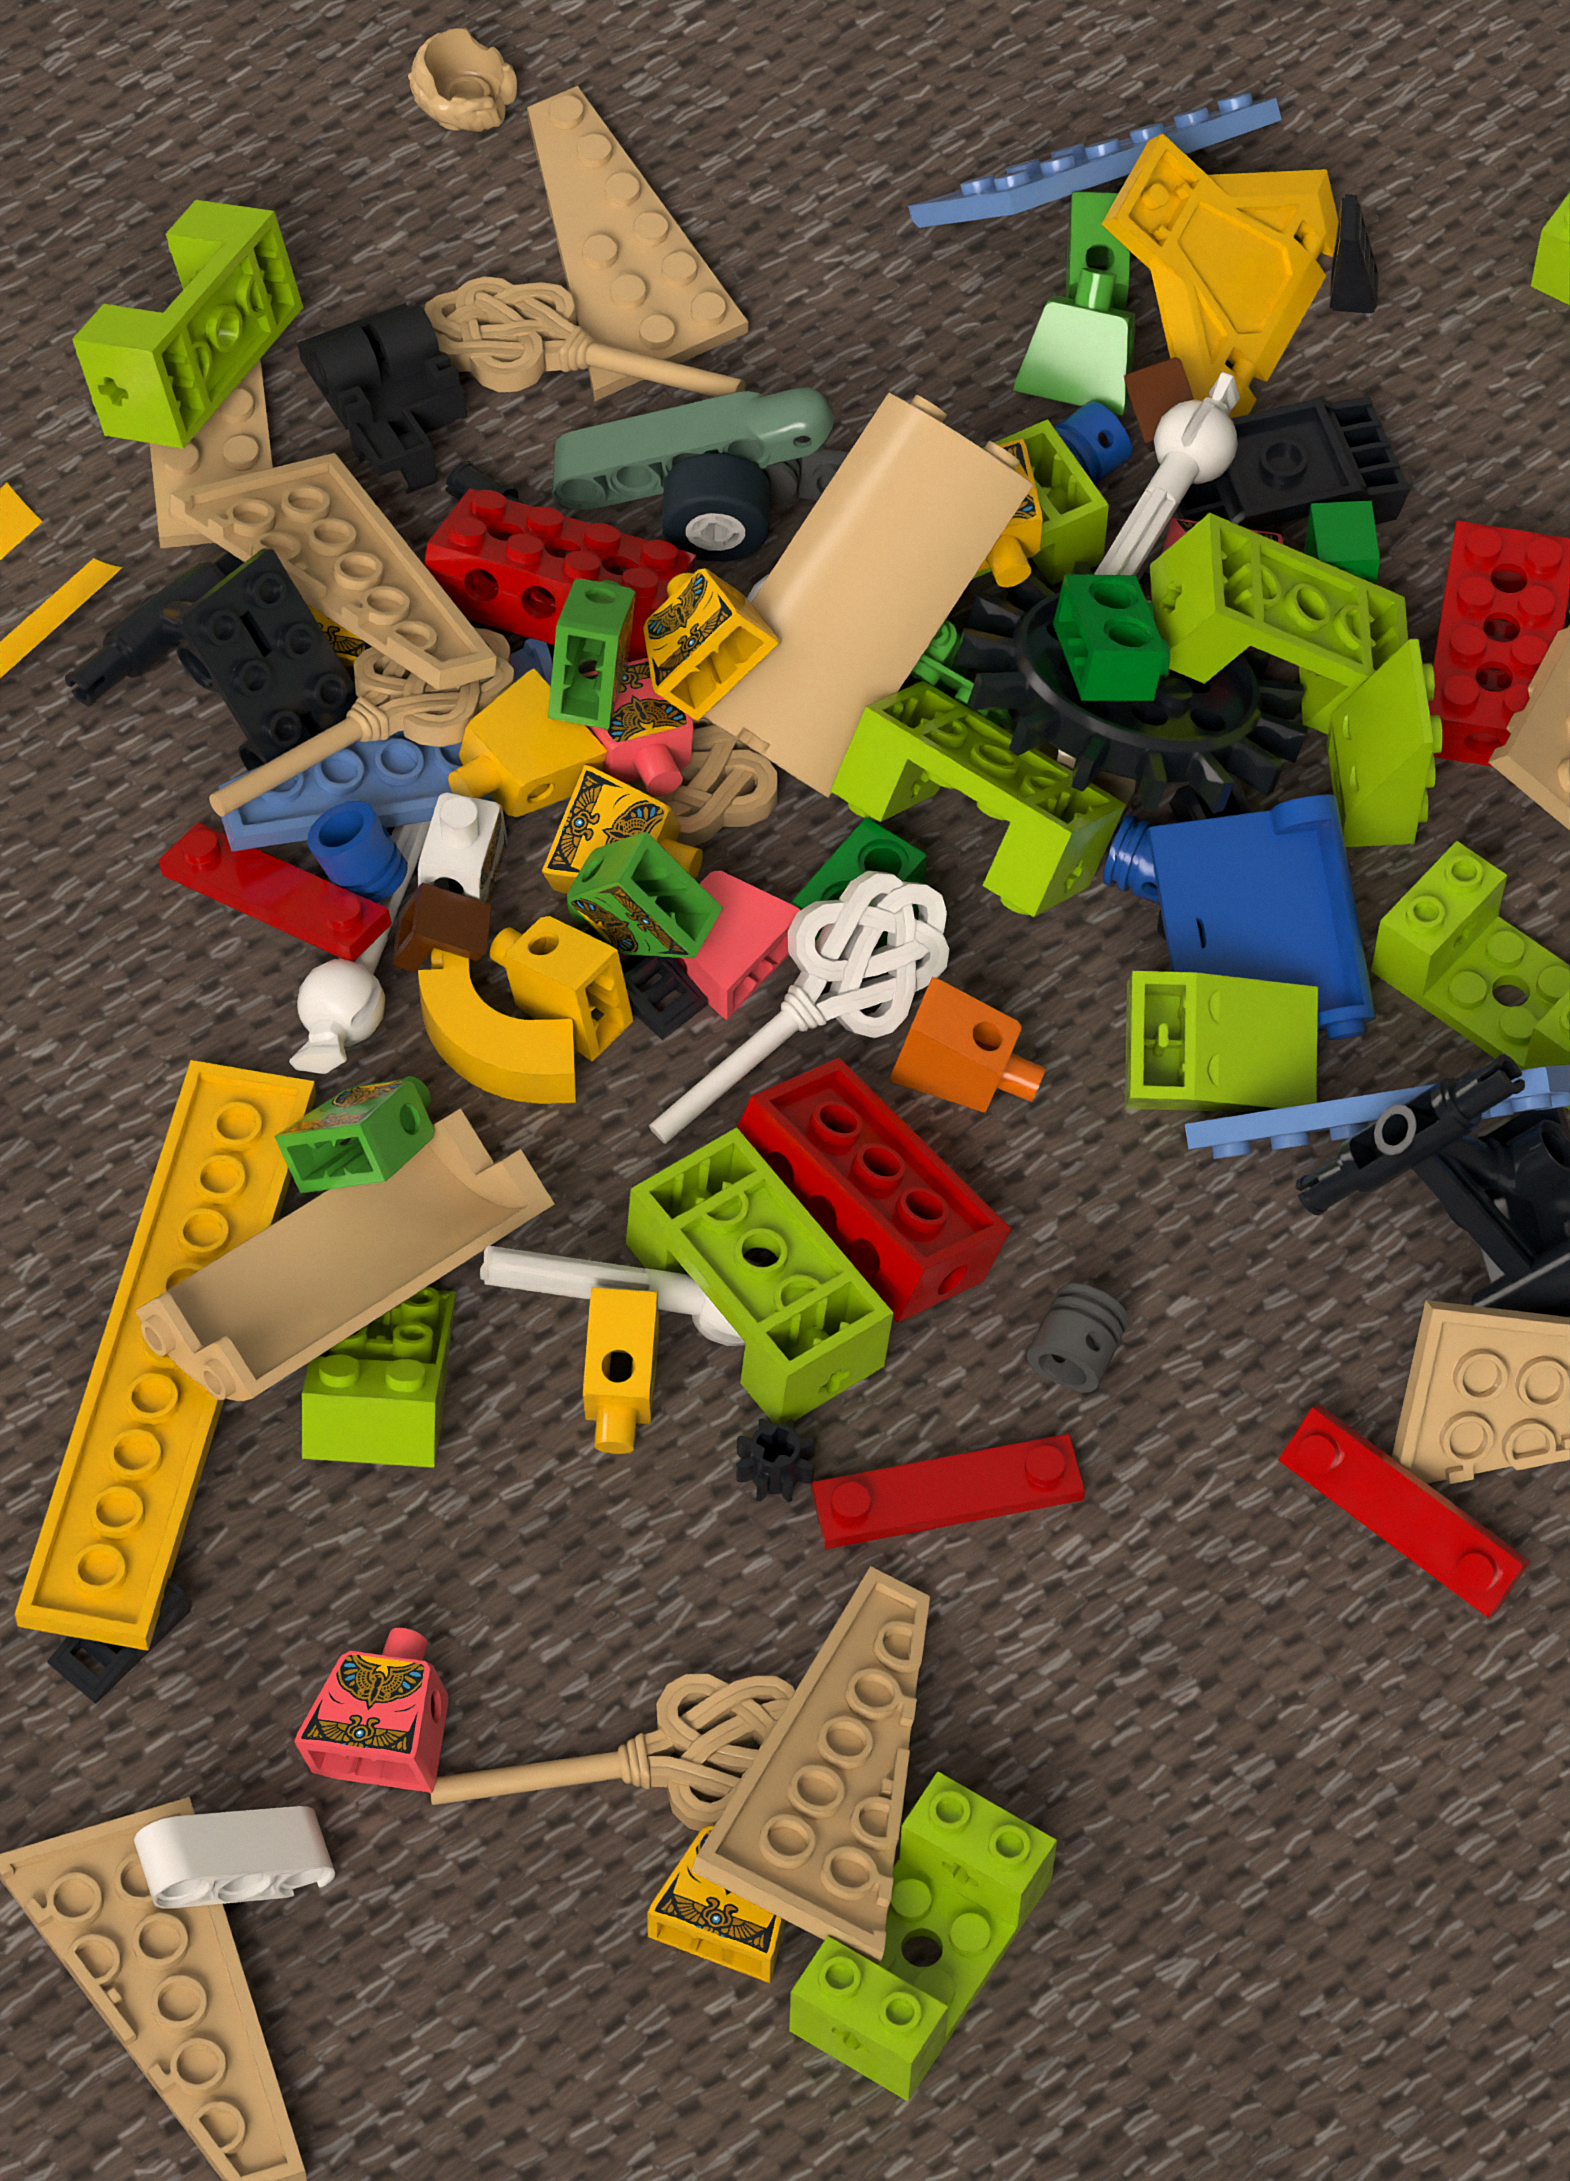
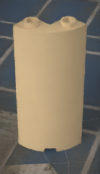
(869, 584)
(340, 1264)

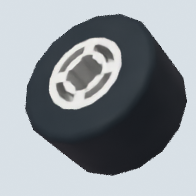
(716, 507)

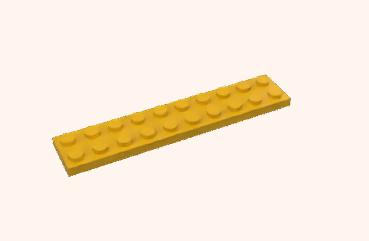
(142, 1418)

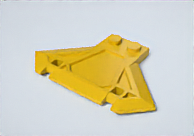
(1226, 259)

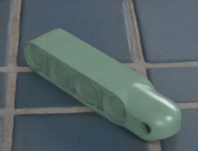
(635, 454)

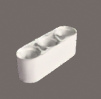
(233, 1856)

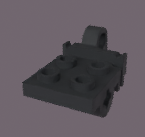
(388, 388)

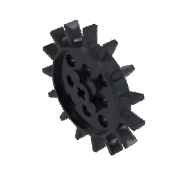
(1181, 736)

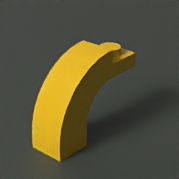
(491, 1050)

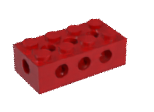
(527, 577)
(1491, 578)
(875, 1187)

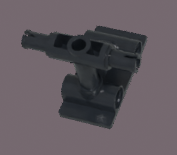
(238, 635)
(1498, 1187)

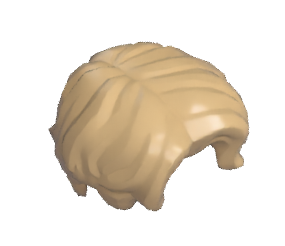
(462, 82)

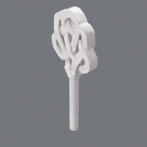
(851, 927)

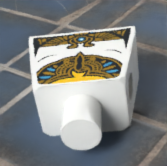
(464, 844)

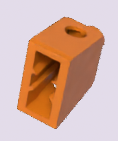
(964, 1051)

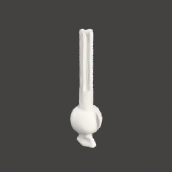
(1193, 447)
(343, 998)
(576, 1276)

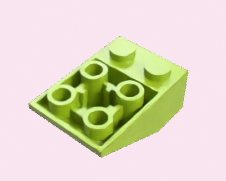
(1384, 752)
(1219, 1043)
(382, 1387)

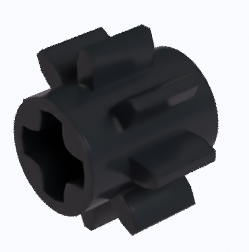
(789, 1467)

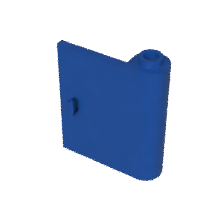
(1268, 904)

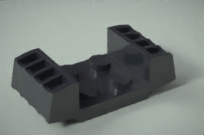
(1301, 458)

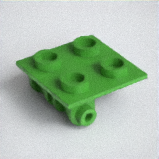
(938, 669)

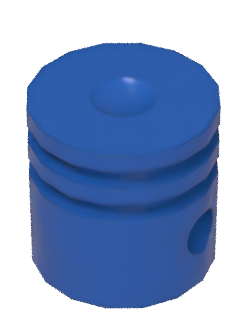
(1081, 436)
(357, 851)
(1131, 860)

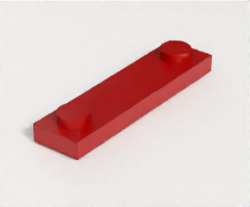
(276, 893)
(947, 1491)
(1404, 1511)

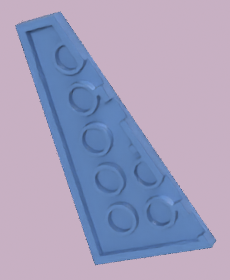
(1084, 167)
(390, 775)
(1290, 1127)

